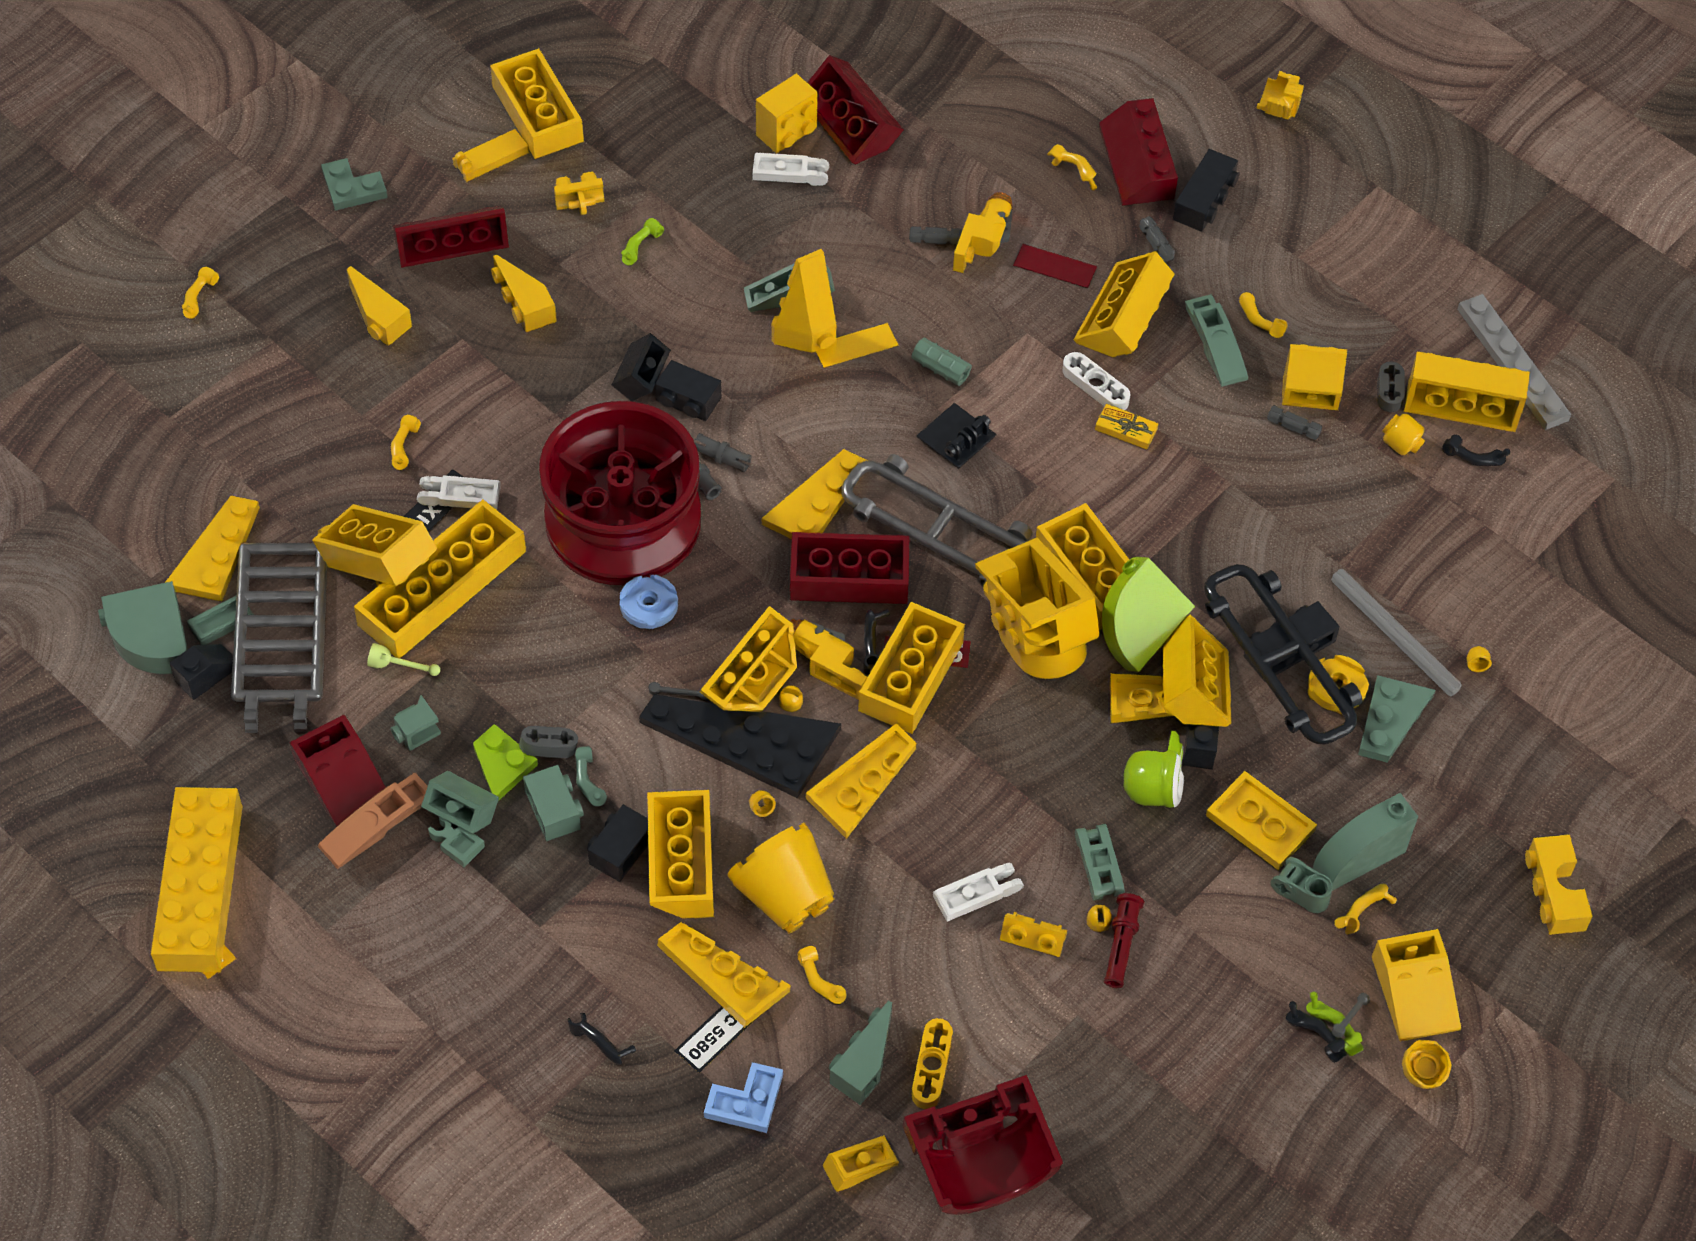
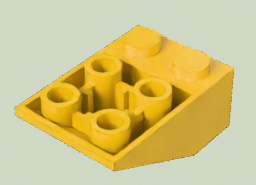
(1417, 984)

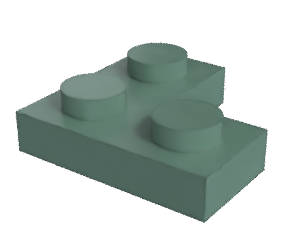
(349, 190)

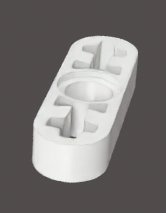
(1091, 371)

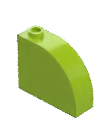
(1141, 612)

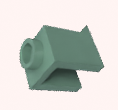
(415, 725)

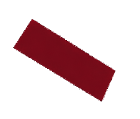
(1055, 265)

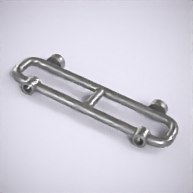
(894, 471)

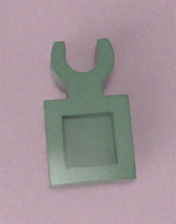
(457, 843)

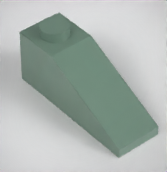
(769, 290)

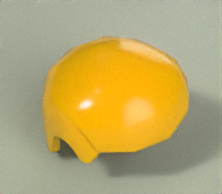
(1426, 1064)

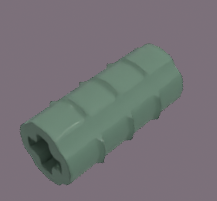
(941, 361)

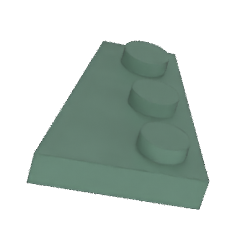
(1391, 715)

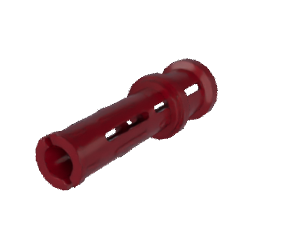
(1125, 926)

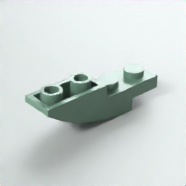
(1217, 339)

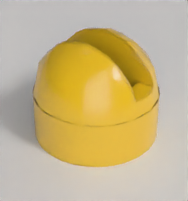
(1478, 659)
(788, 700)
(767, 799)
(1092, 918)

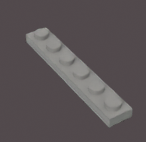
(1509, 353)

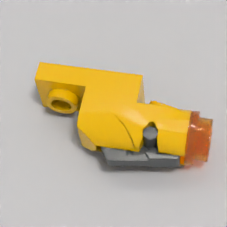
(984, 231)
(828, 656)

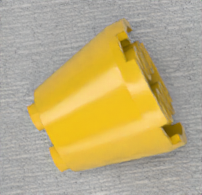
(785, 878)

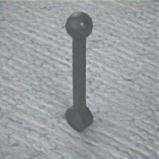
(655, 688)
(1339, 1029)

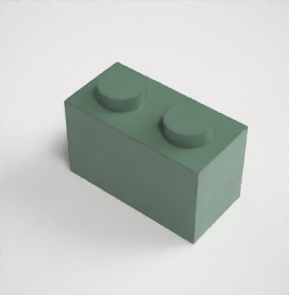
(460, 802)
(552, 802)

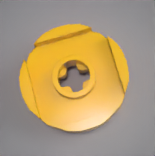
(1338, 668)

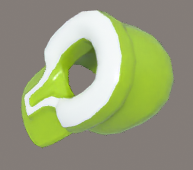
(1155, 776)

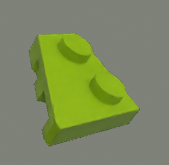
(502, 760)

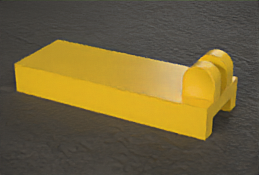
(490, 155)

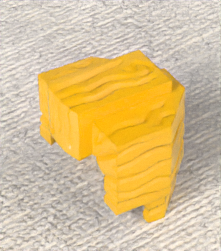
(1281, 96)

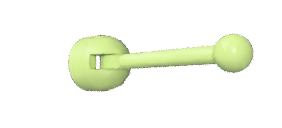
(380, 657)

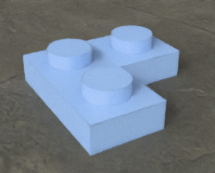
(748, 1107)

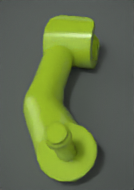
(630, 253)
(1323, 1011)

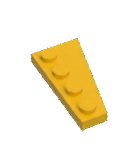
(815, 501)
(215, 554)
(1136, 697)
(858, 783)
(731, 982)

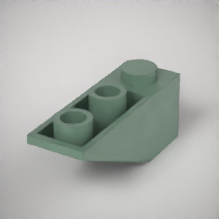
(861, 1065)

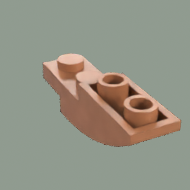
(373, 820)

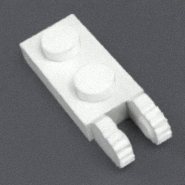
(790, 168)
(458, 491)
(976, 891)

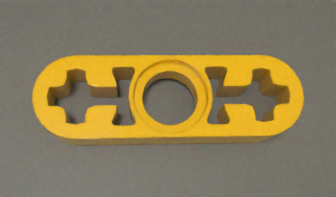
(937, 1076)

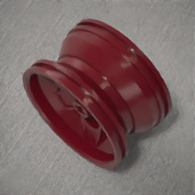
(622, 533)

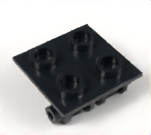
(957, 435)

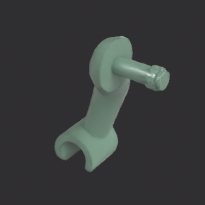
(594, 794)

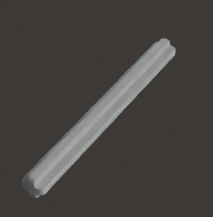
(1396, 632)

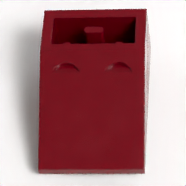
(337, 768)

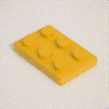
(1261, 820)

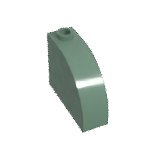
(145, 626)
(1367, 841)

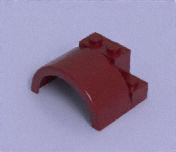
(978, 1157)

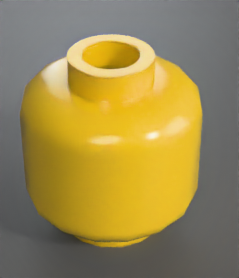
(1404, 434)

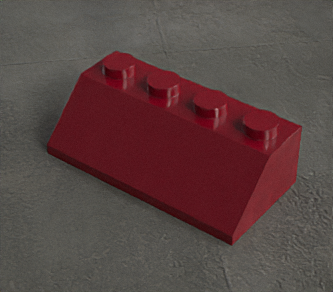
(852, 111)
(1139, 153)
(451, 236)

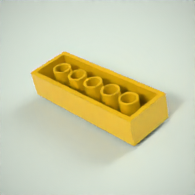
(465, 562)
(197, 880)

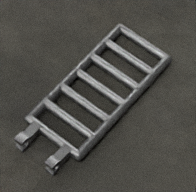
(242, 621)

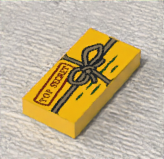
(1126, 426)

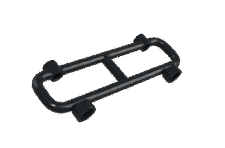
(1265, 586)

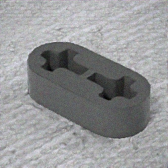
(1396, 386)
(548, 741)

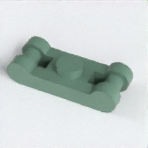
(1099, 861)

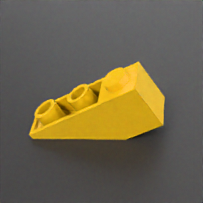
(528, 296)

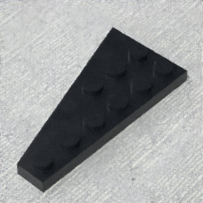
(760, 744)

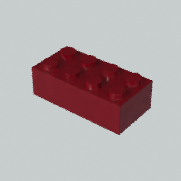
(849, 568)

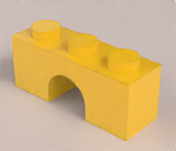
(1560, 907)

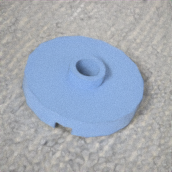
(648, 590)

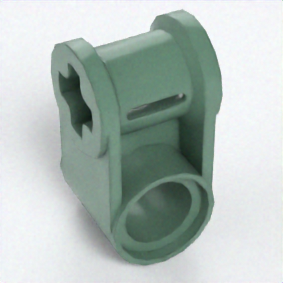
(1301, 884)

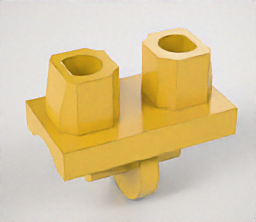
(578, 194)

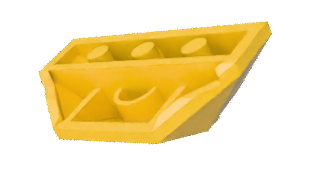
(755, 666)

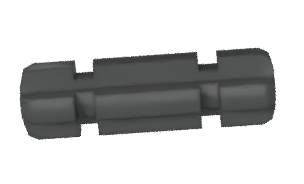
(934, 235)
(1157, 239)
(1294, 422)

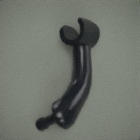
(1453, 447)
(870, 638)
(1298, 1018)
(599, 1039)

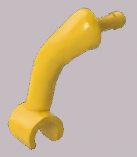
(1085, 169)
(190, 305)
(1276, 328)
(399, 457)
(1351, 920)
(833, 993)

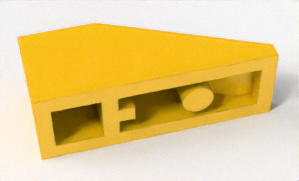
(382, 313)

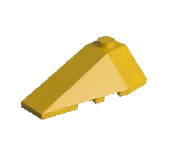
(807, 310)

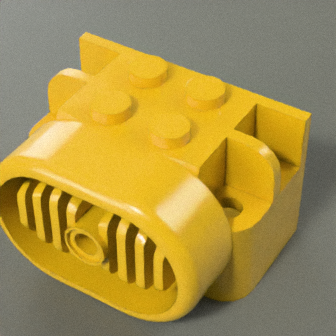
(1039, 609)

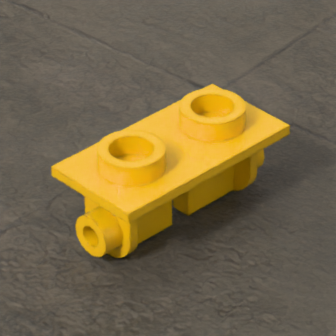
(1039, 937)

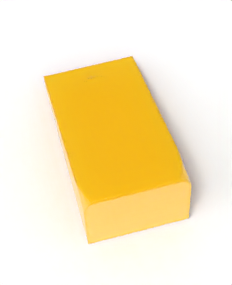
(859, 1162)

